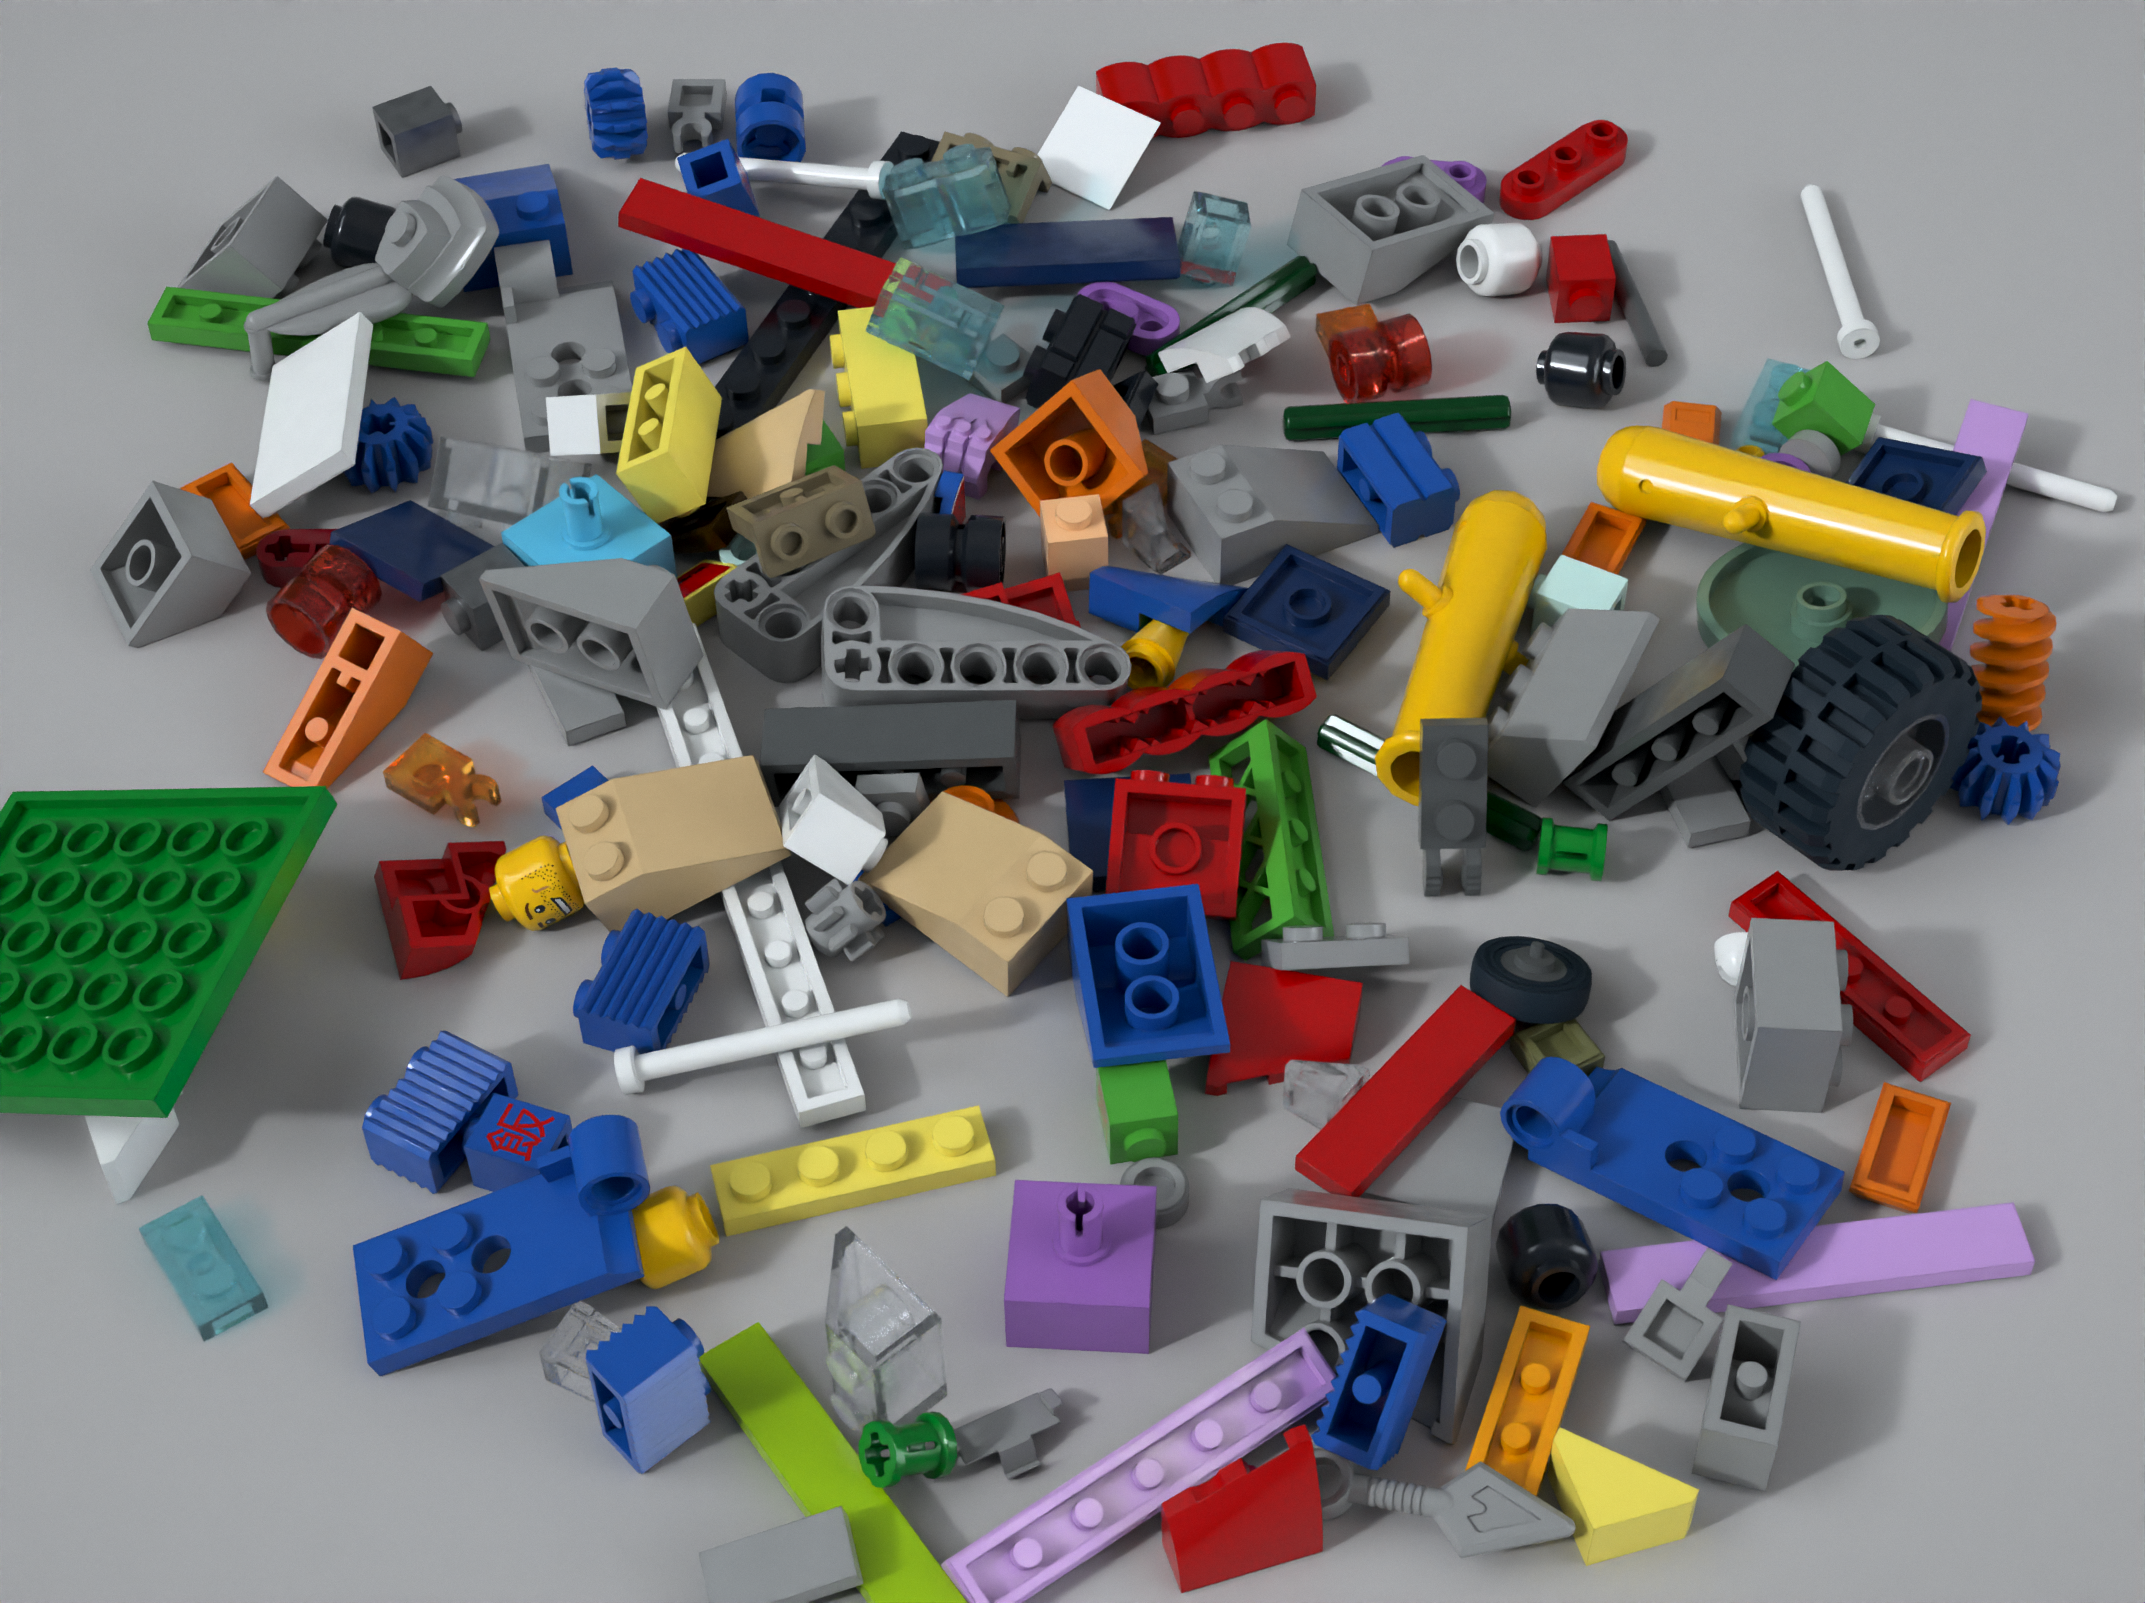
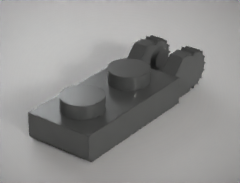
(1452, 798)

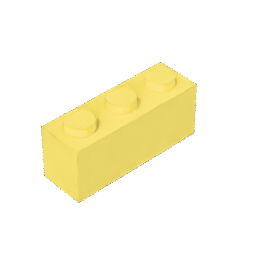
(880, 388)
(669, 436)

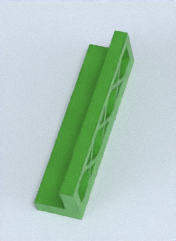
(1285, 831)

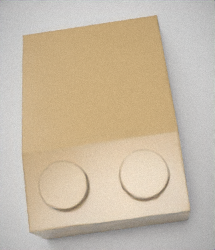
(670, 837)
(981, 888)

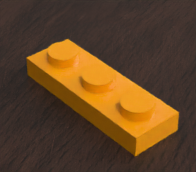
(1530, 1397)

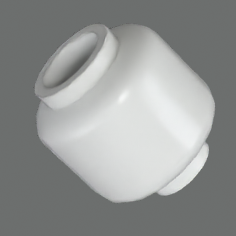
(1499, 259)

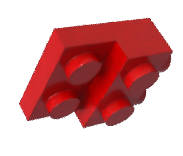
(1178, 837)

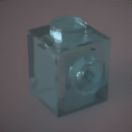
(1213, 238)

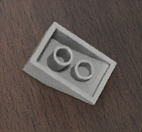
(1383, 226)
(1251, 501)
(598, 624)

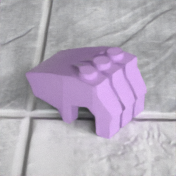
(966, 433)

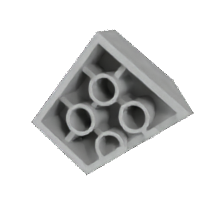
(1339, 1252)

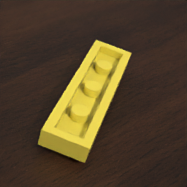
(852, 1170)

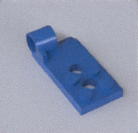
(1623, 1131)
(566, 1239)

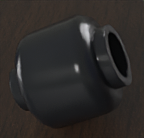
(356, 231)
(1581, 369)
(1546, 1256)

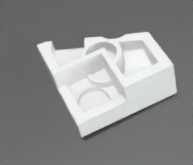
(1227, 343)

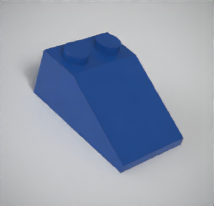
(526, 211)
(1145, 976)

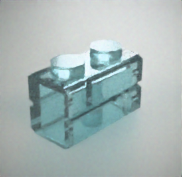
(934, 318)

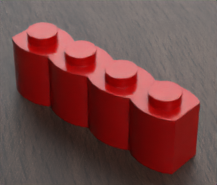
(1217, 91)
(1172, 718)

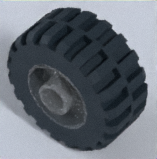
(1861, 742)

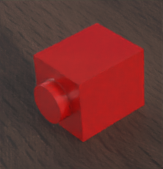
(1580, 278)

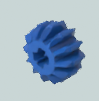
(615, 113)
(391, 446)
(2007, 771)

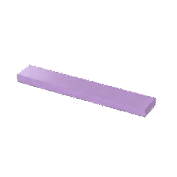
(1995, 436)
(1837, 1261)
(1143, 1473)

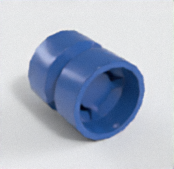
(770, 118)

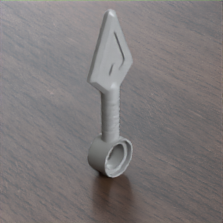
(1474, 1510)

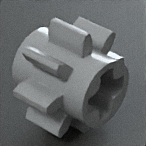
(845, 919)

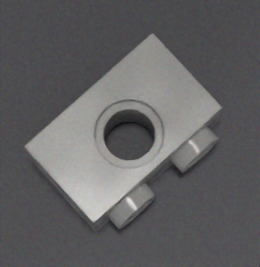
(1746, 1397)

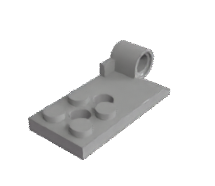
(553, 326)

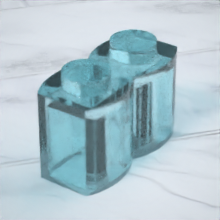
(946, 196)

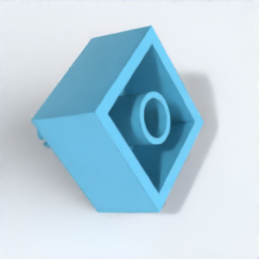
(588, 526)

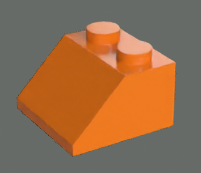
(1075, 445)

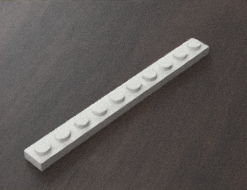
(768, 924)

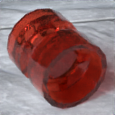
(1387, 357)
(317, 602)

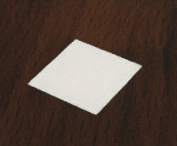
(1096, 146)

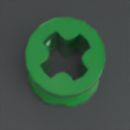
(1572, 849)
(883, 1435)

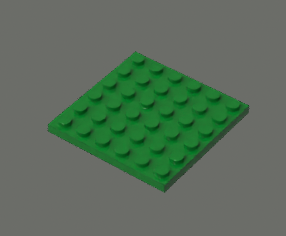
(134, 933)

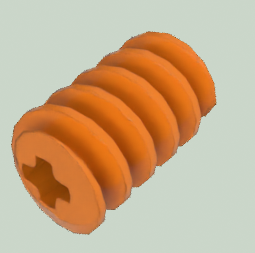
(2012, 658)

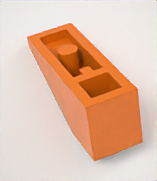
(348, 701)

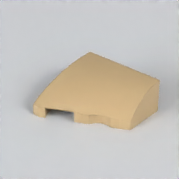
(768, 448)

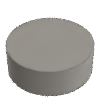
(1815, 451)
(1171, 1184)

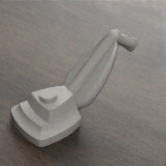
(426, 251)

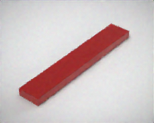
(754, 244)

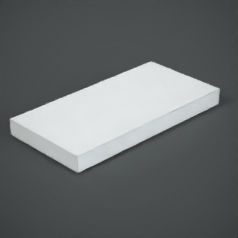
(312, 416)

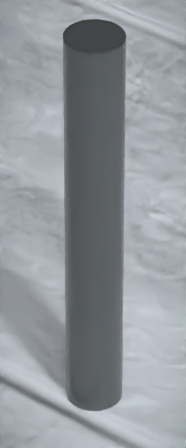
(1636, 311)

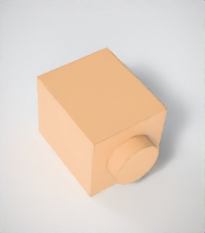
(1073, 539)

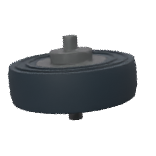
(1531, 979)

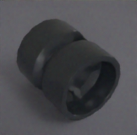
(959, 552)

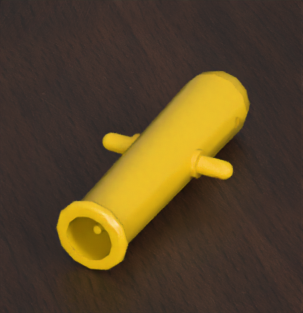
(1788, 510)
(1467, 626)

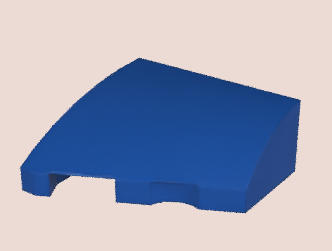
(1138, 597)

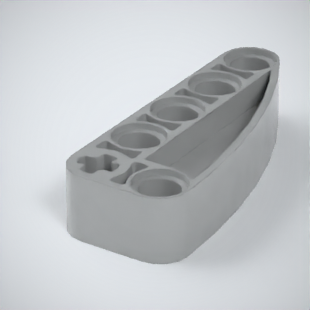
(779, 619)
(958, 637)

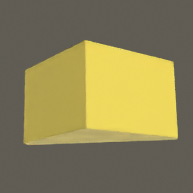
(1616, 1500)

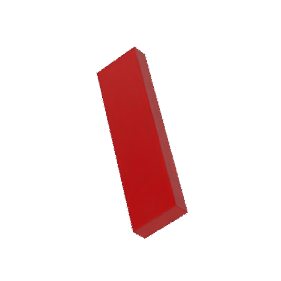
(1881, 999)
(1405, 1094)

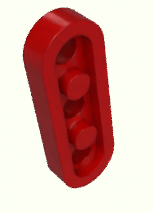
(1563, 170)

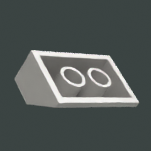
(1563, 697)

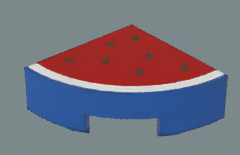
(952, 495)

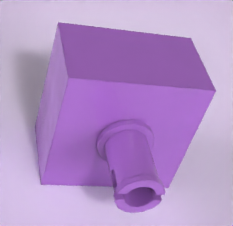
(1080, 1266)

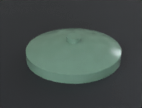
(1803, 599)

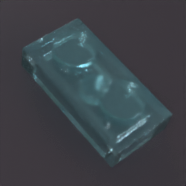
(1756, 419)
(203, 1268)

